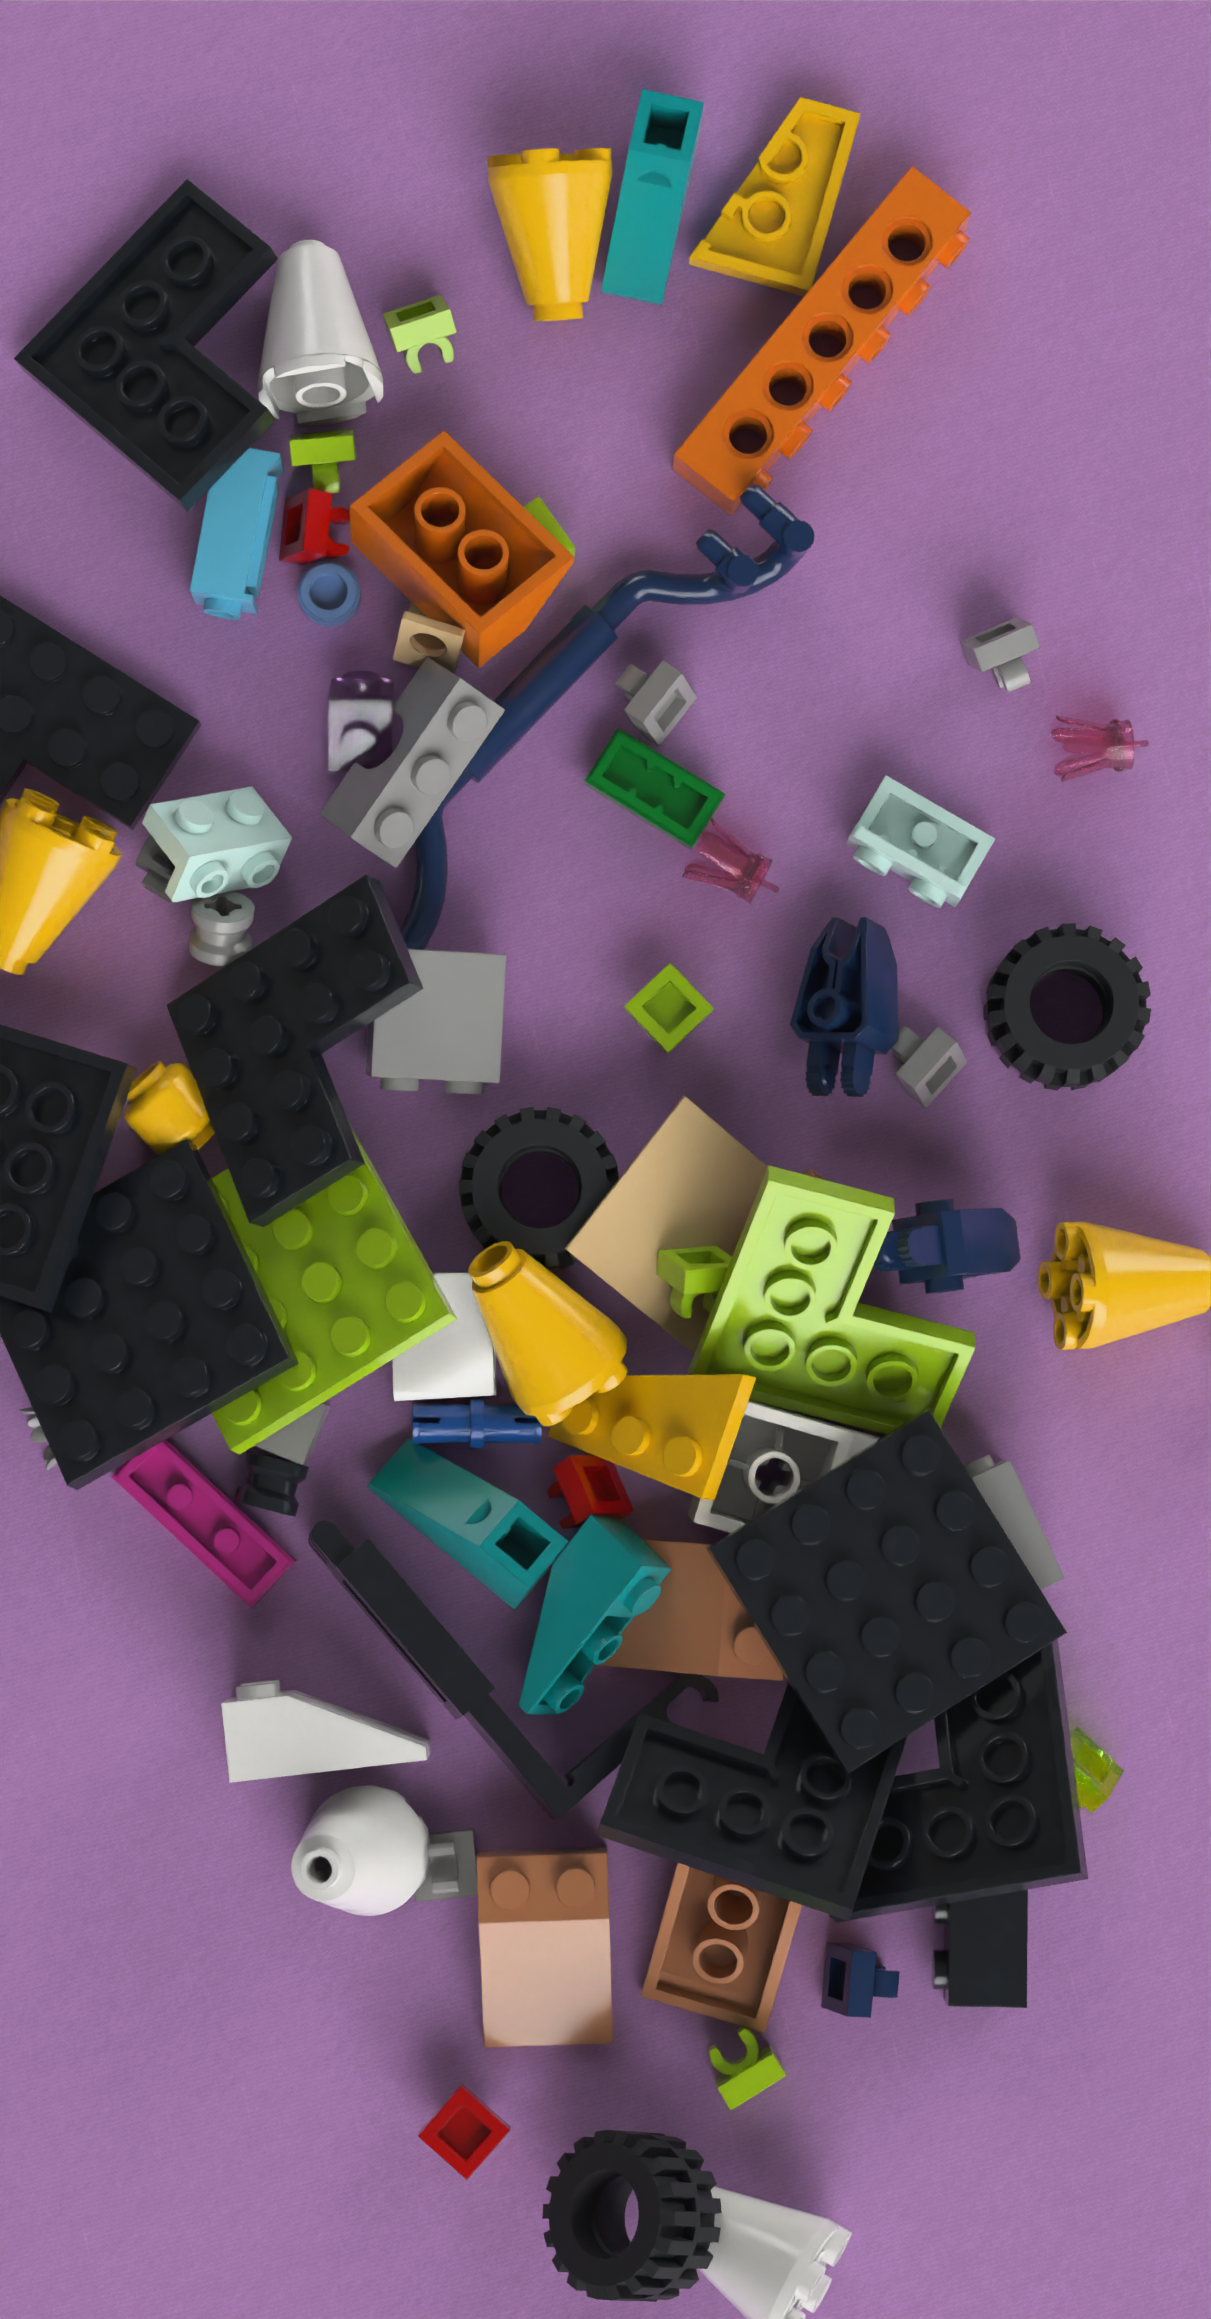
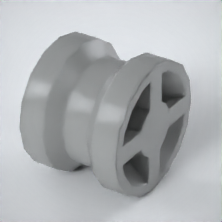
(221, 928)

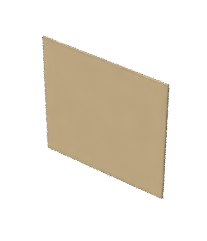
(679, 1192)

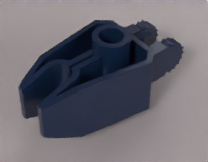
(847, 1005)
(949, 1245)

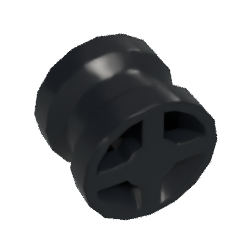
(271, 1483)

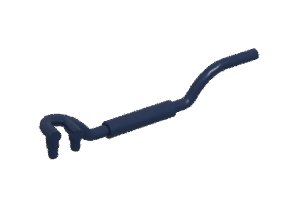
(579, 648)

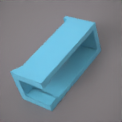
(237, 535)

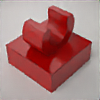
(307, 528)
(590, 1488)
(464, 2131)

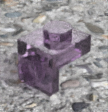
(360, 720)

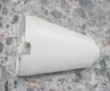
(315, 341)
(362, 1852)

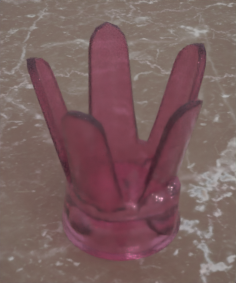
(1108, 745)
(743, 867)

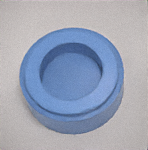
(329, 593)

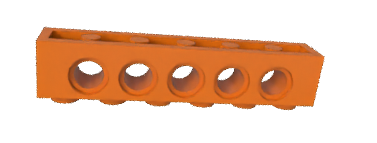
(912, 212)

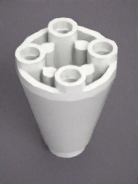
(772, 2256)

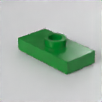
(654, 789)

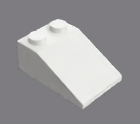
(299, 1734)

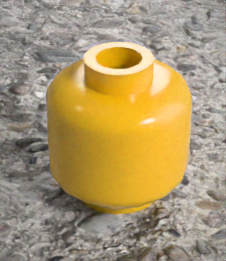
(167, 1108)

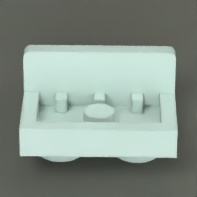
(218, 842)
(918, 843)

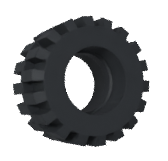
(1100, 964)
(504, 1144)
(672, 2225)

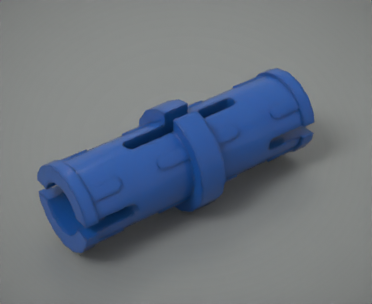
(473, 1424)

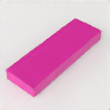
(205, 1520)

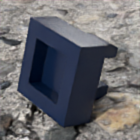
(854, 1980)

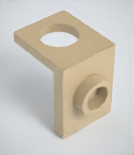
(426, 637)

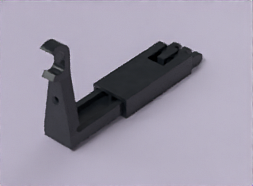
(461, 1683)

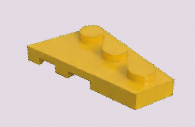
(784, 208)
(663, 1427)

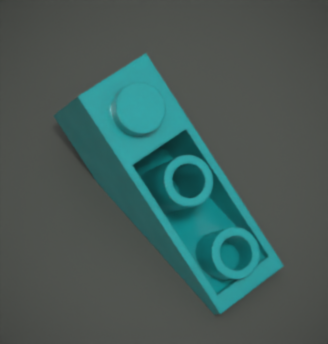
(652, 196)
(470, 1521)
(589, 1601)

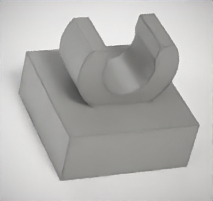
(1001, 651)
(656, 700)
(927, 1063)
(451, 1866)

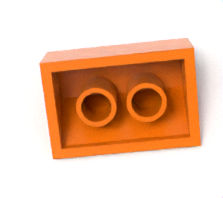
(459, 546)

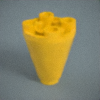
(552, 223)
(46, 874)
(1119, 1284)
(544, 1334)

